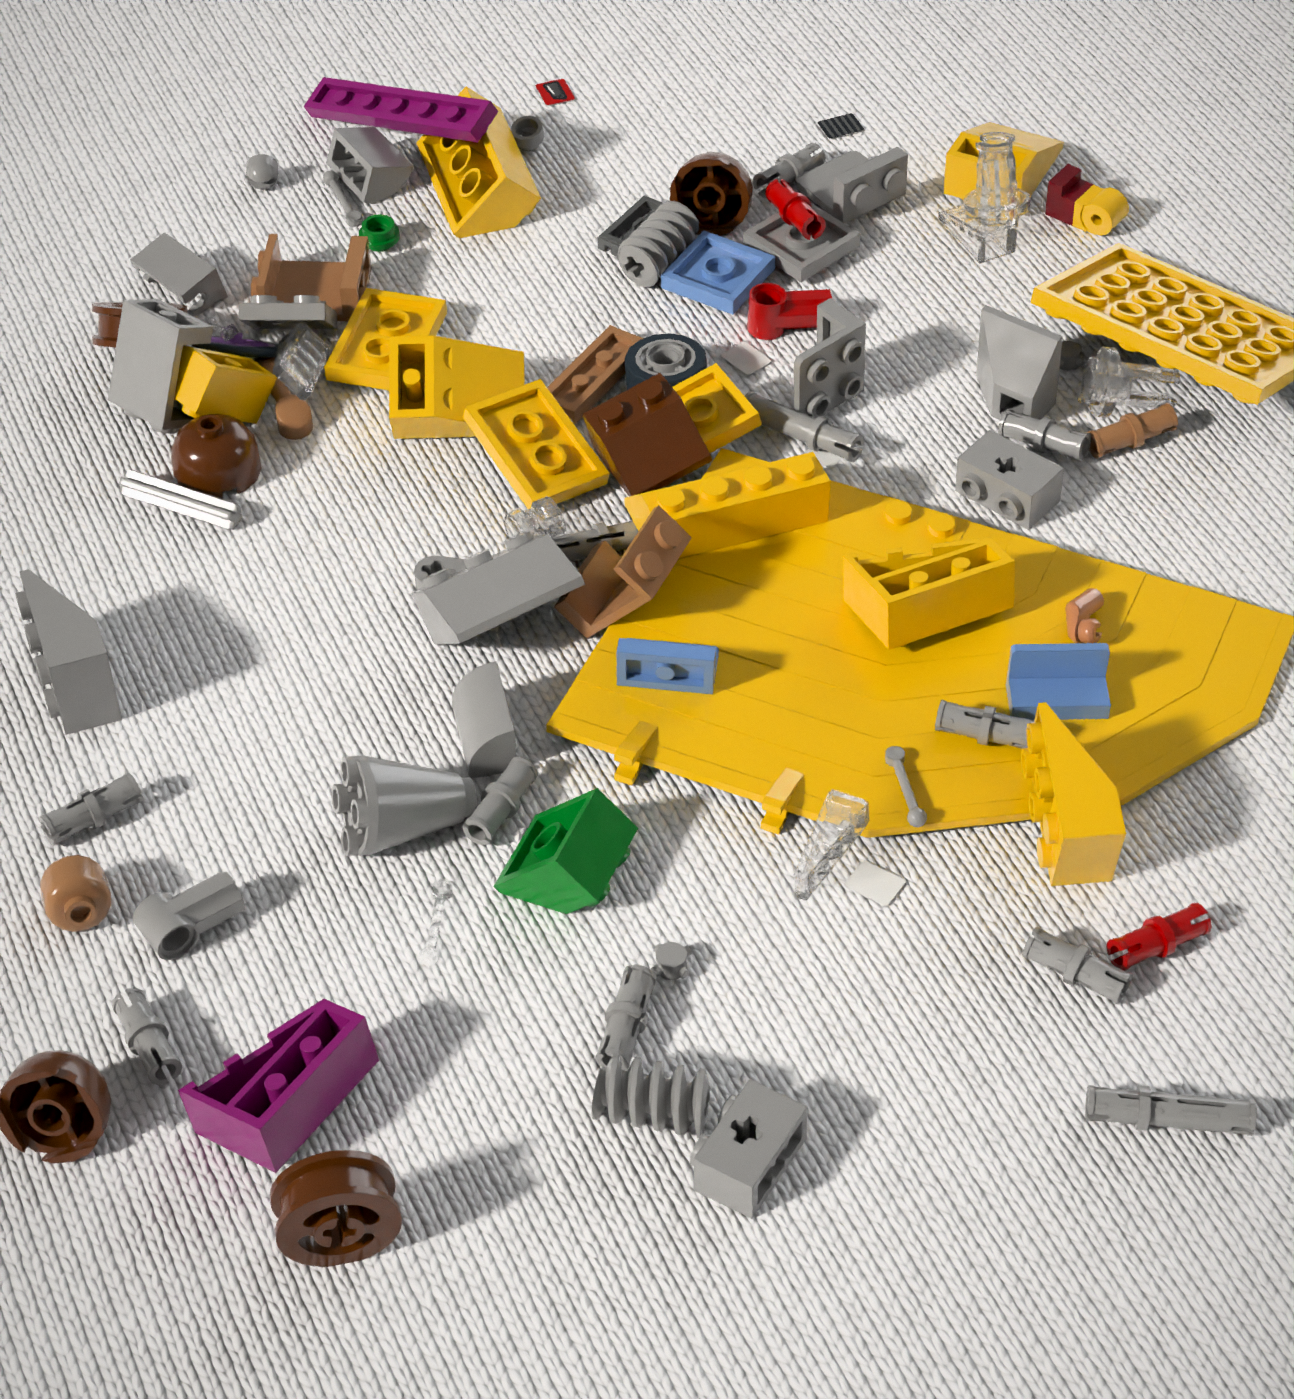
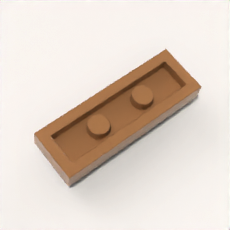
(593, 372)

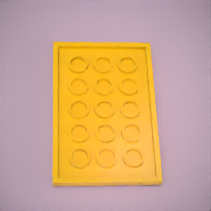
(1176, 321)

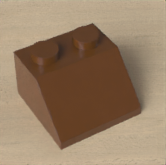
(646, 436)

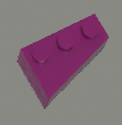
(286, 1087)

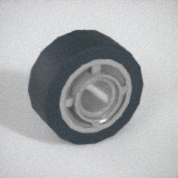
(669, 353)

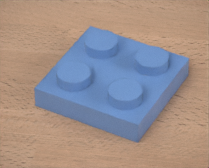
(717, 272)

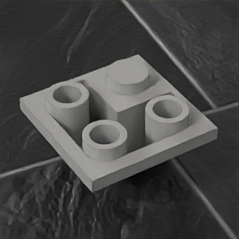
(1017, 364)

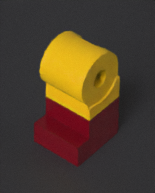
(1084, 203)

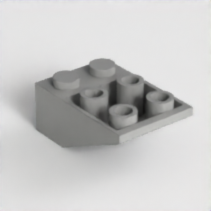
(70, 657)

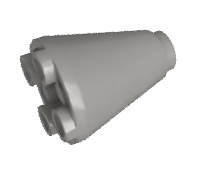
(396, 803)

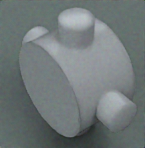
(1071, 356)
(671, 960)

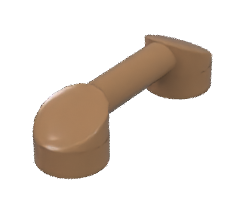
(292, 414)

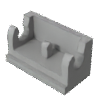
(180, 272)

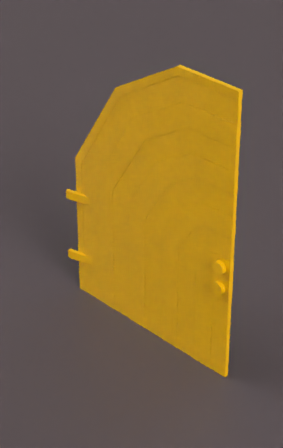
(817, 698)

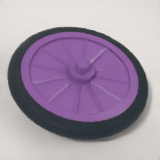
(241, 346)

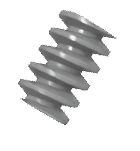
(657, 243)
(651, 1095)

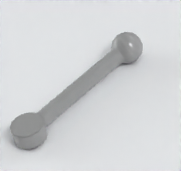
(353, 217)
(895, 757)

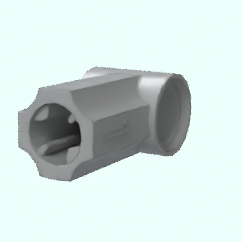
(176, 921)

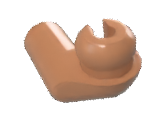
(1078, 612)

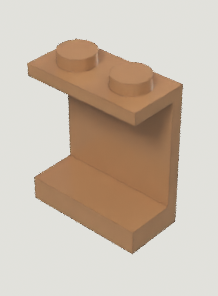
(334, 282)
(624, 583)

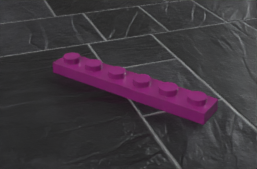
(401, 109)

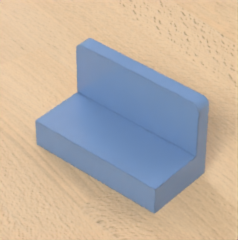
(666, 665)
(1063, 676)

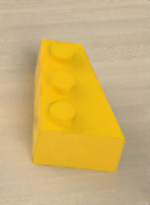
(928, 591)

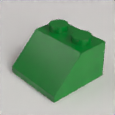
(569, 854)

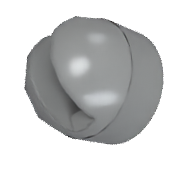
(531, 132)
(262, 171)

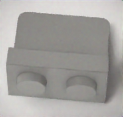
(856, 184)
(833, 367)

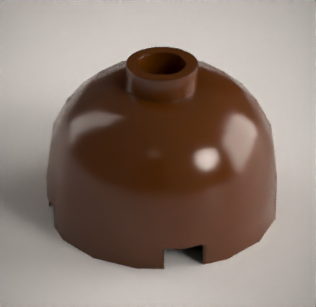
(714, 190)
(215, 455)
(55, 1106)

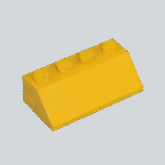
(480, 183)
(742, 503)

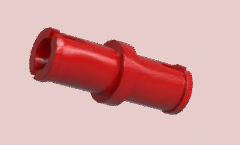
(795, 209)
(1159, 936)

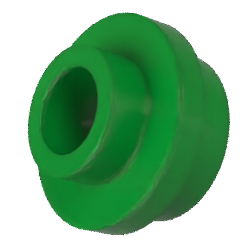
(381, 232)

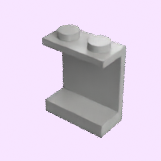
(149, 361)

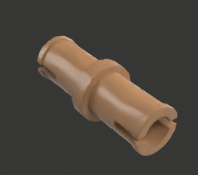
(1133, 430)

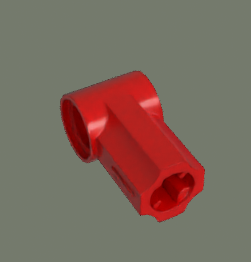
(774, 310)

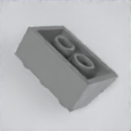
(494, 588)

